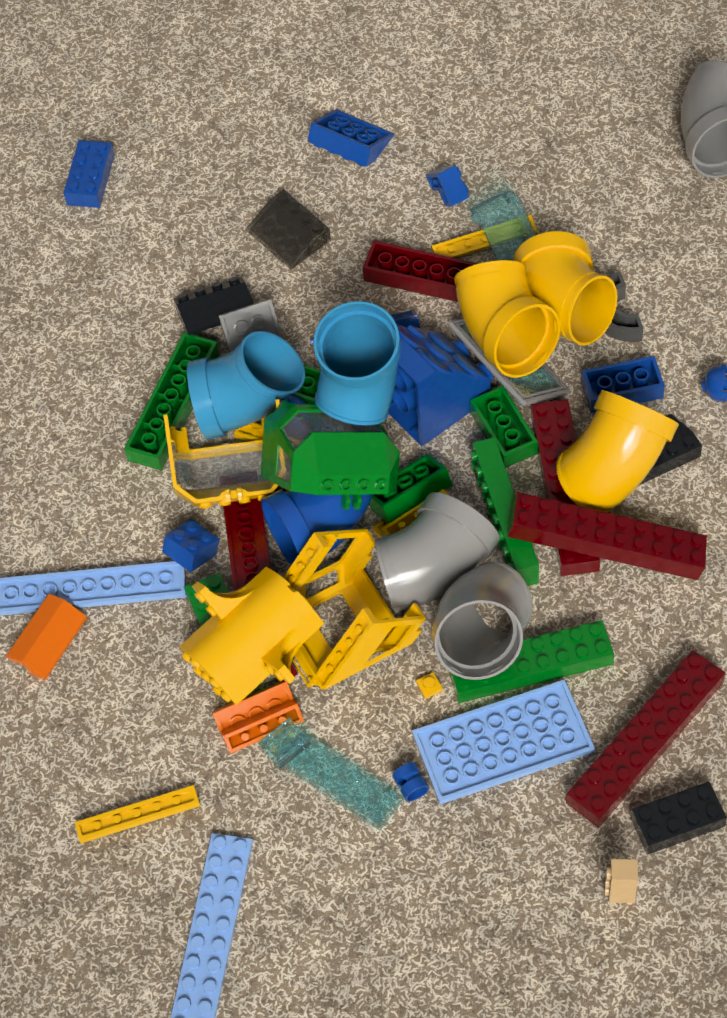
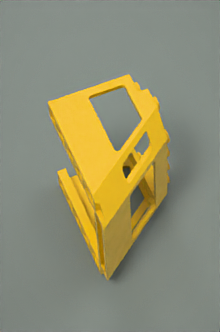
(374, 625)

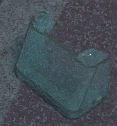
(503, 223)

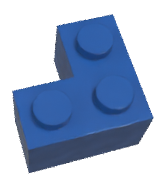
(449, 184)

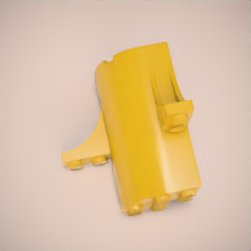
(249, 635)

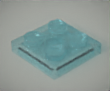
(284, 743)

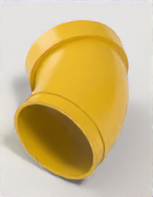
(563, 278)
(505, 318)
(613, 452)

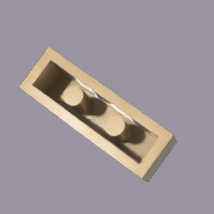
(622, 880)

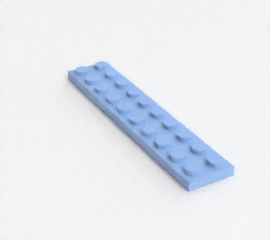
(94, 586)
(212, 927)

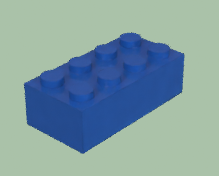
(89, 174)
(633, 379)

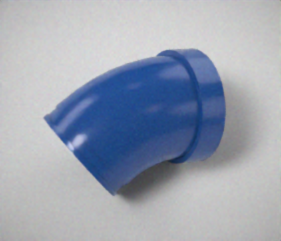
(297, 515)

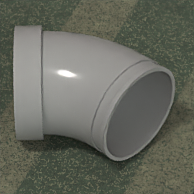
(706, 119)
(433, 550)
(461, 636)

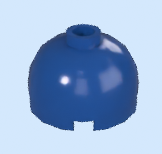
(716, 383)

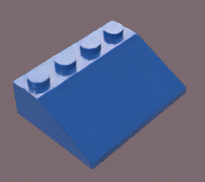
(349, 137)

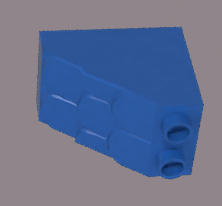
(434, 383)

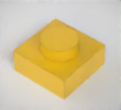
(429, 685)

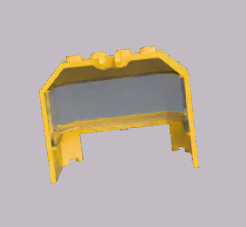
(217, 472)

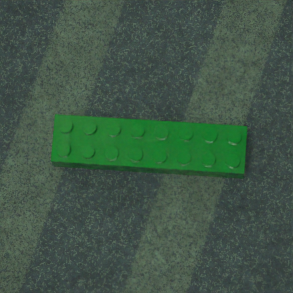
(171, 398)
(499, 496)
(544, 660)

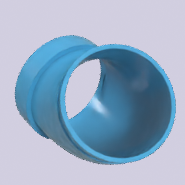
(358, 363)
(243, 383)

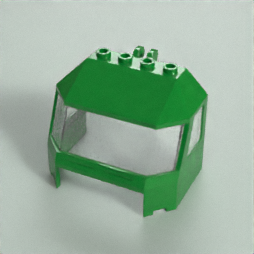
(327, 456)

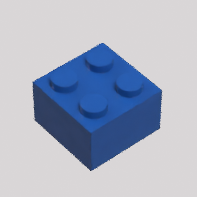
(190, 545)

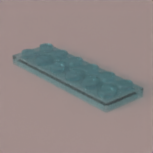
(345, 783)

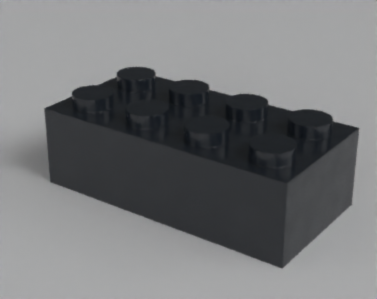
(678, 818)

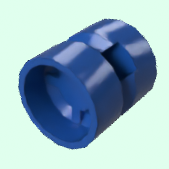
(409, 780)

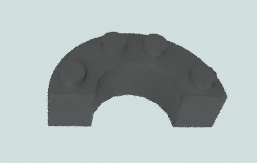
(624, 326)

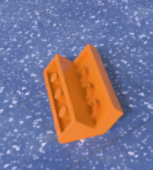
(47, 636)
(256, 716)

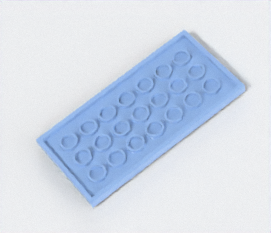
(502, 741)

